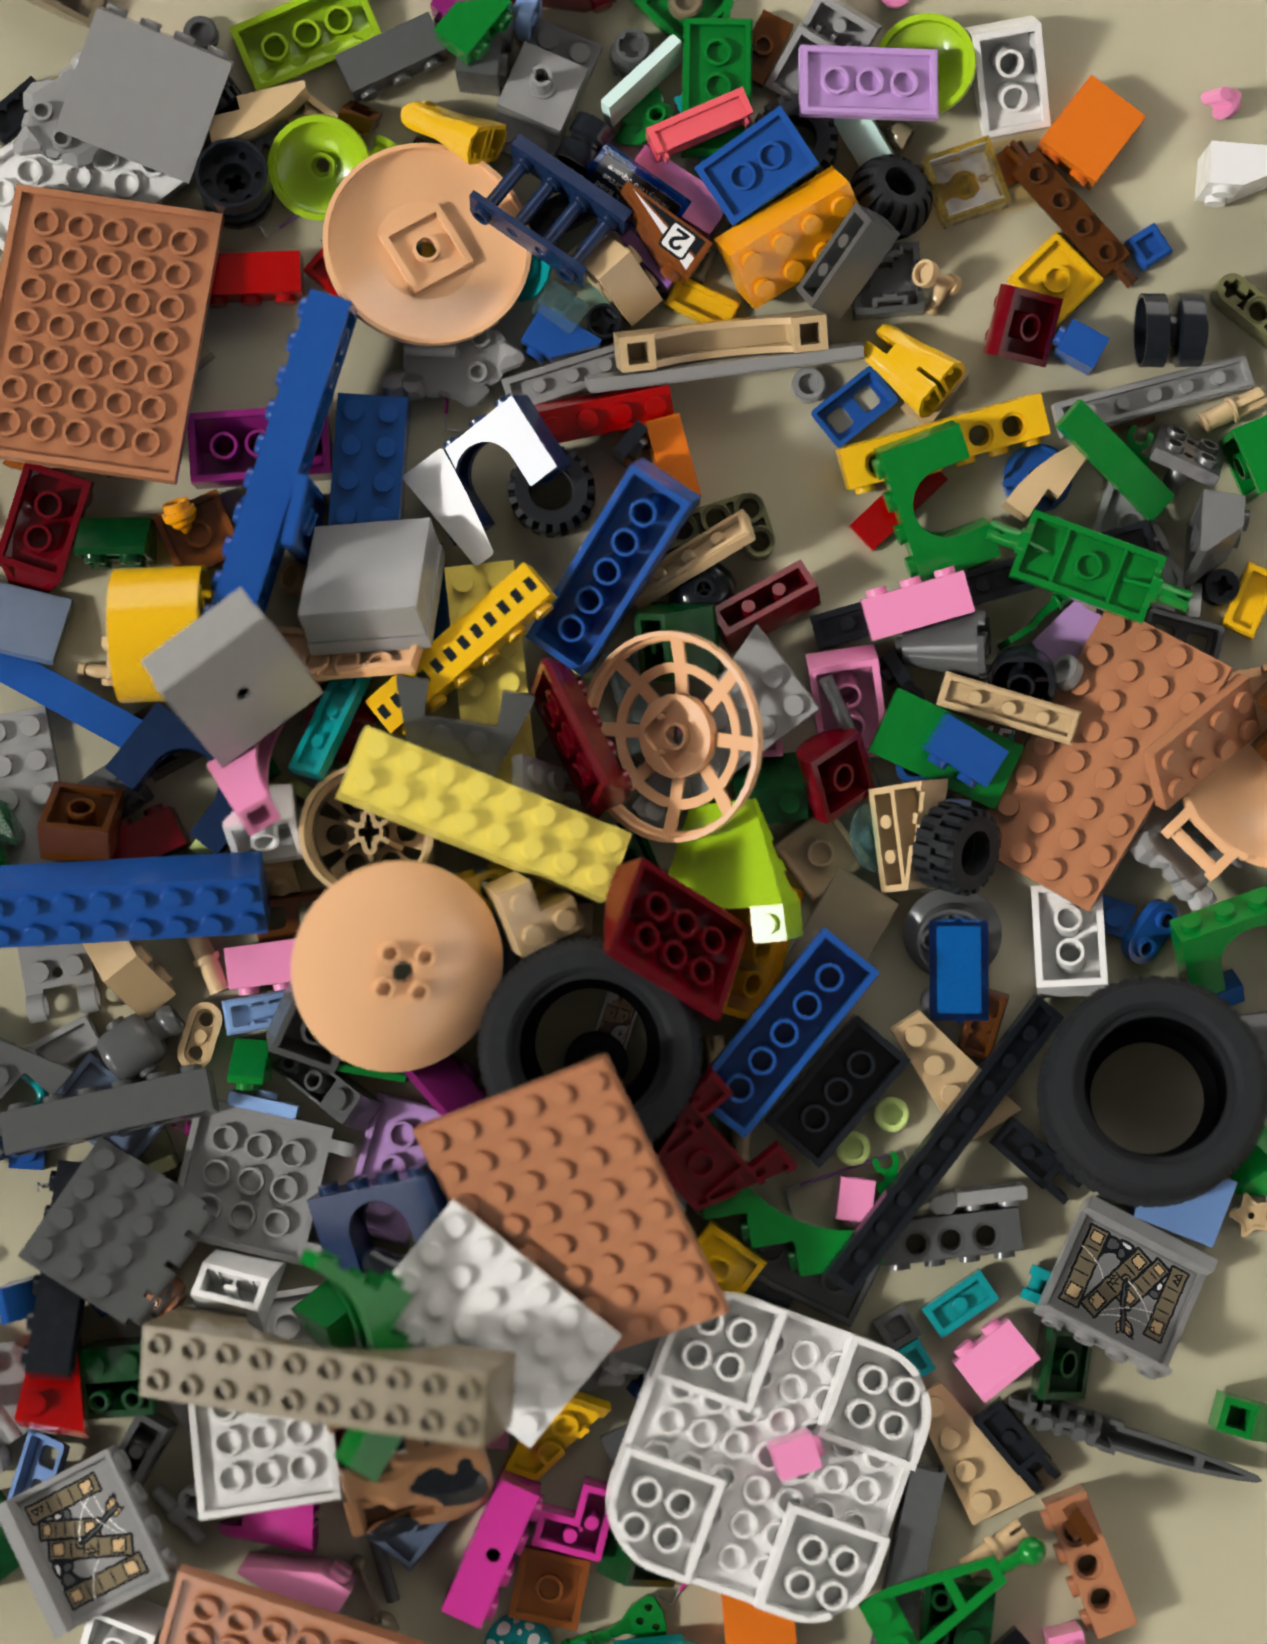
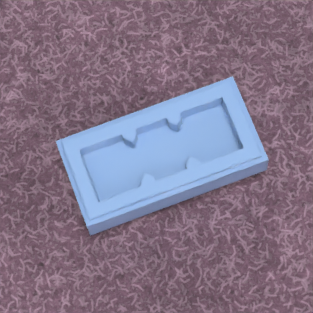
(250, 1012)
(265, 1102)

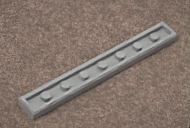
(722, 367)

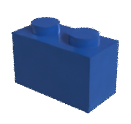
(964, 751)

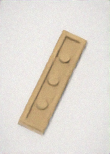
(698, 556)
(1008, 708)

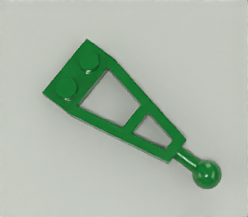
(890, 1623)

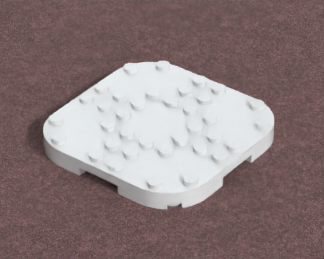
(698, 1482)

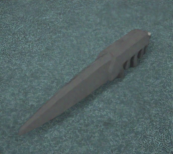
(1112, 1435)

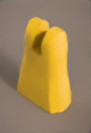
(465, 135)
(914, 369)

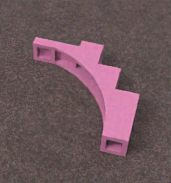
(247, 783)

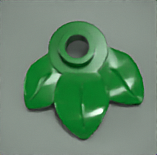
(640, 117)

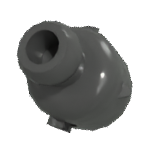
(137, 1044)

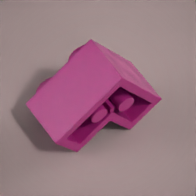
(576, 1531)

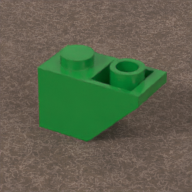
(471, 26)
(250, 1064)
(1239, 1416)

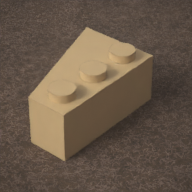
(895, 818)

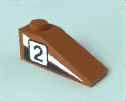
(668, 239)

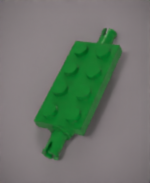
(1088, 566)

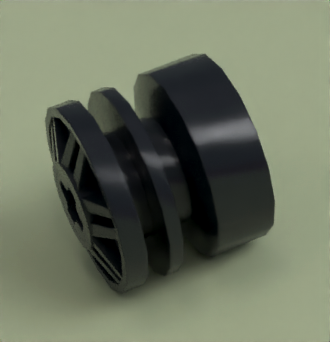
(224, 169)

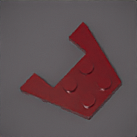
(702, 1161)

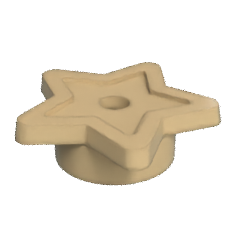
(1241, 1212)

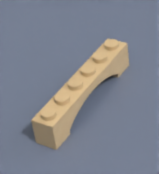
(721, 338)

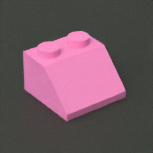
(994, 1357)

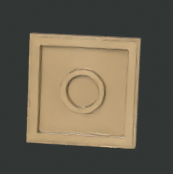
(815, 854)

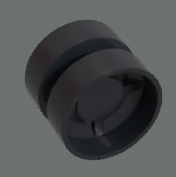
(1181, 331)

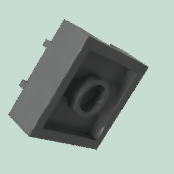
(892, 286)

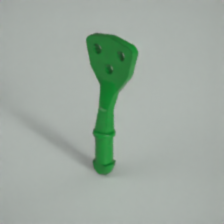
(1056, 602)
(629, 1623)

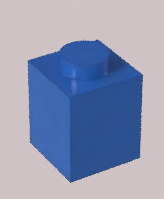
(1079, 346)

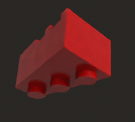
(53, 1405)

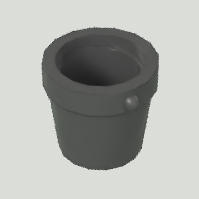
(629, 51)

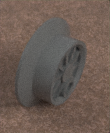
(947, 906)

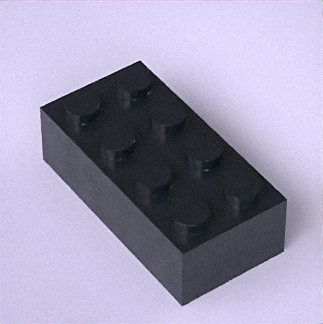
(837, 1090)

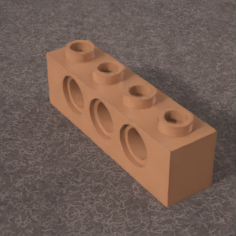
(1115, 1610)

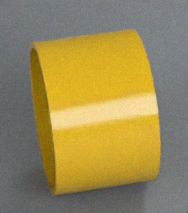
(144, 613)

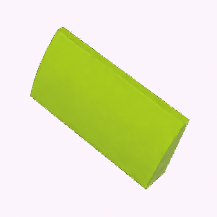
(301, 37)

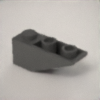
(333, 1092)

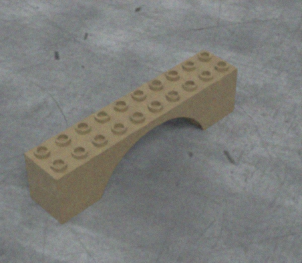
(416, 1393)

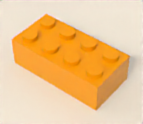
(785, 238)

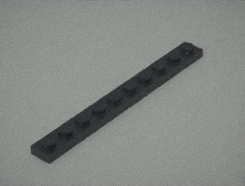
(984, 583)
(943, 1145)

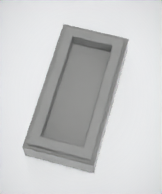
(68, 1041)

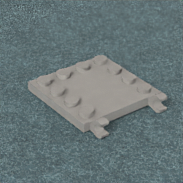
(258, 1178)

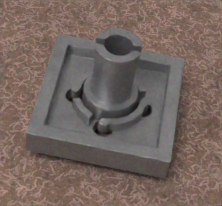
(1185, 457)

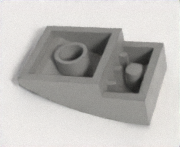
(824, 24)

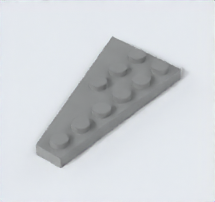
(782, 707)

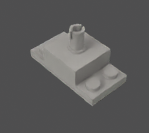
(546, 86)

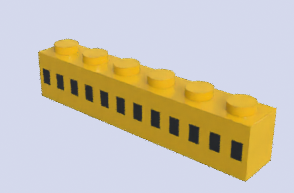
(470, 643)

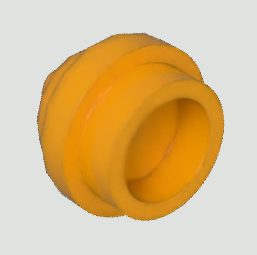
(179, 514)

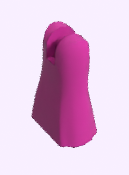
(284, 1528)

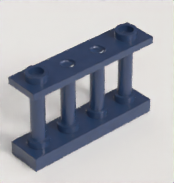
(554, 178)

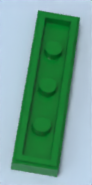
(1114, 460)

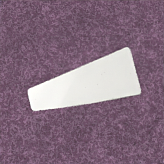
(446, 499)

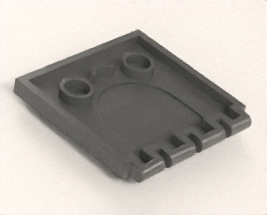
(117, 1233)

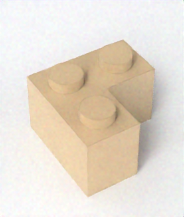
(621, 279)
(531, 920)
(132, 975)

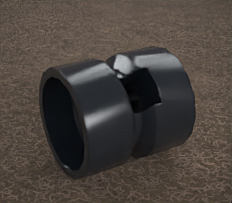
(585, 143)

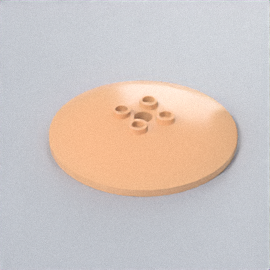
(413, 198)
(357, 938)

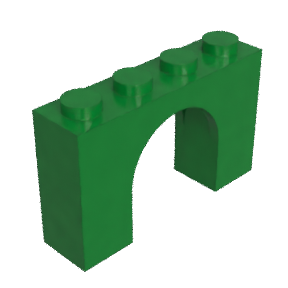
(902, 468)
(1205, 933)

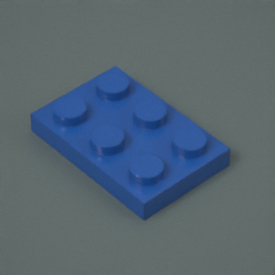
(757, 166)

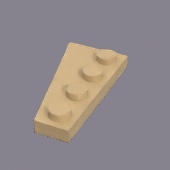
(942, 1066)
(973, 1464)

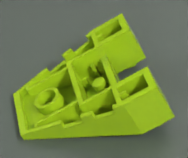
(740, 870)

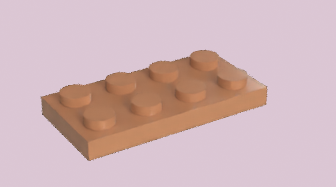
(1201, 742)

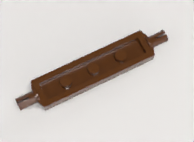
(1070, 213)

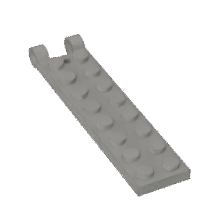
(26, 780)

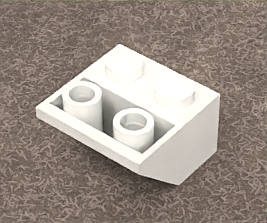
(238, 1284)

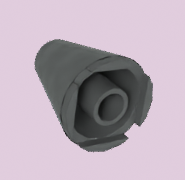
(950, 645)

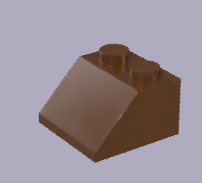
(80, 822)

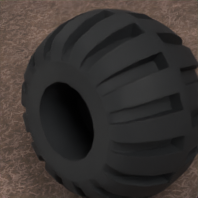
(894, 191)

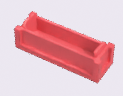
(699, 124)

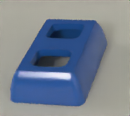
(845, 399)

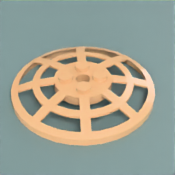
(698, 731)

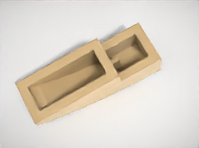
(259, 112)
(1053, 473)

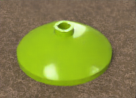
(955, 52)
(296, 157)

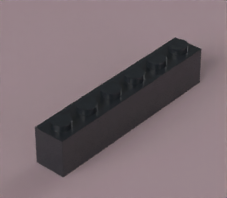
(57, 1312)

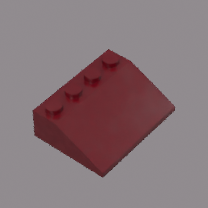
(579, 739)
(673, 936)

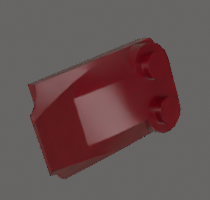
(43, 527)

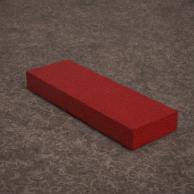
(877, 523)

